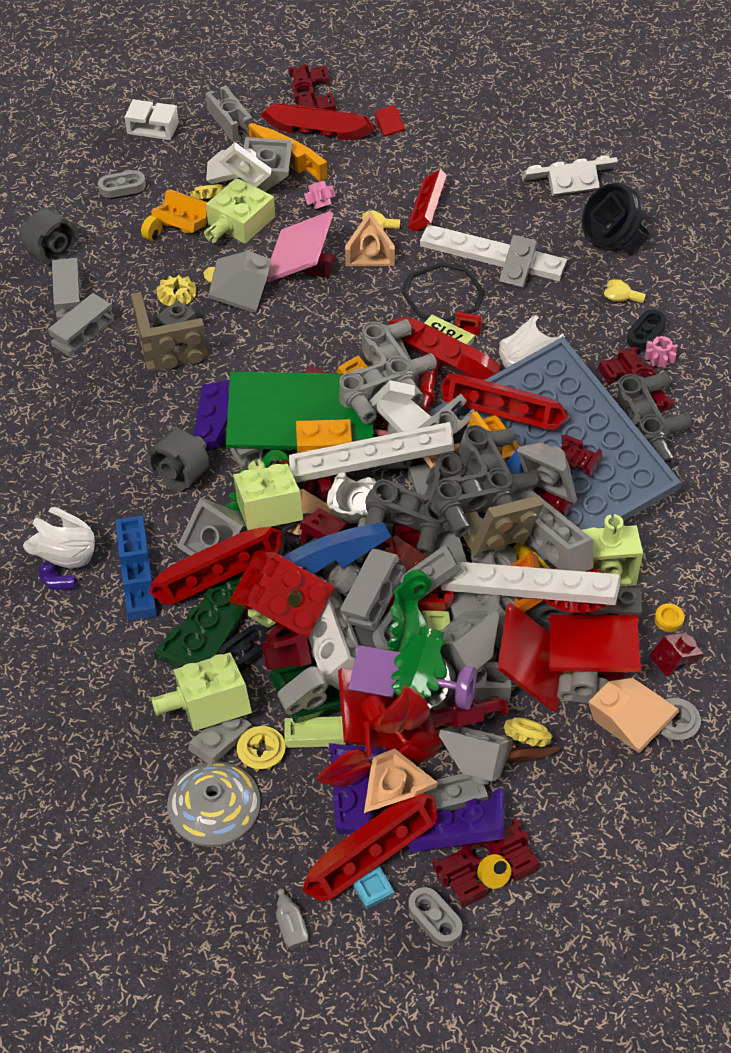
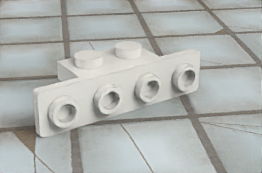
(572, 177)

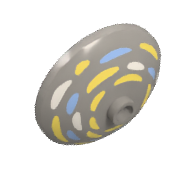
(217, 818)

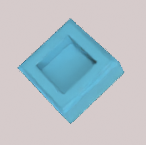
(373, 888)

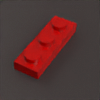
(427, 201)

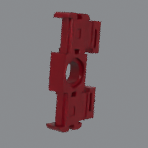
(303, 81)
(630, 363)
(576, 457)
(458, 717)
(459, 865)

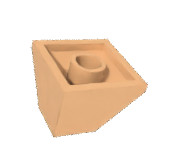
(631, 712)

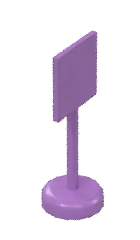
(374, 670)

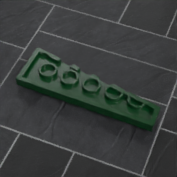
(204, 628)

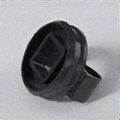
(608, 204)

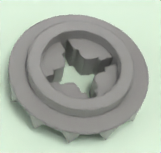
(690, 721)

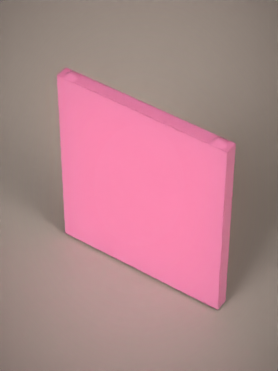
(299, 246)

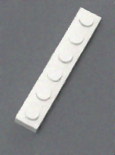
(487, 251)
(372, 452)
(535, 583)

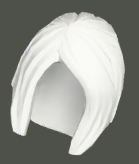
(523, 343)
(348, 497)
(63, 546)

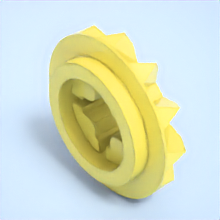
(206, 192)
(185, 294)
(528, 732)
(252, 739)

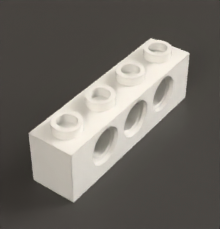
(333, 640)

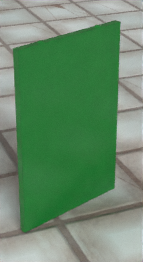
(268, 404)

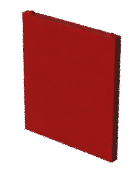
(594, 643)
(526, 657)
(354, 717)

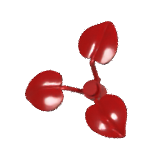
(406, 713)

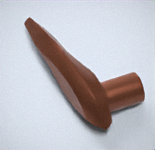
(529, 753)

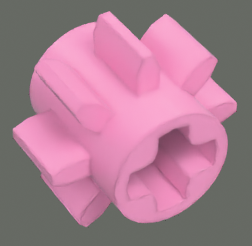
(319, 194)
(660, 352)

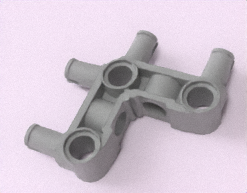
(389, 364)

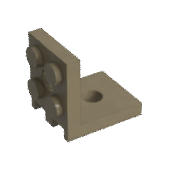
(160, 342)
(502, 525)

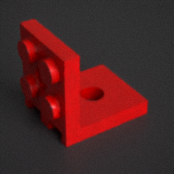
(267, 587)

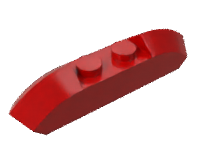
(347, 125)
(448, 350)
(504, 401)
(213, 564)
(370, 846)

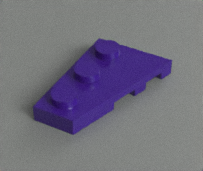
(212, 413)
(351, 799)
(472, 824)

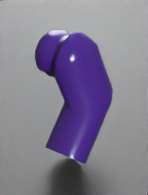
(53, 580)

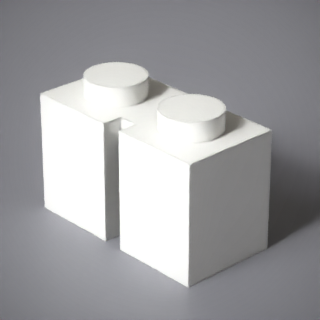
(151, 120)

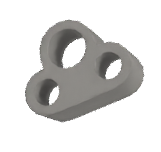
(580, 686)
(304, 691)

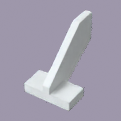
(237, 163)
(395, 405)

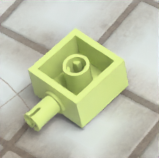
(239, 211)
(267, 495)
(617, 549)
(208, 692)

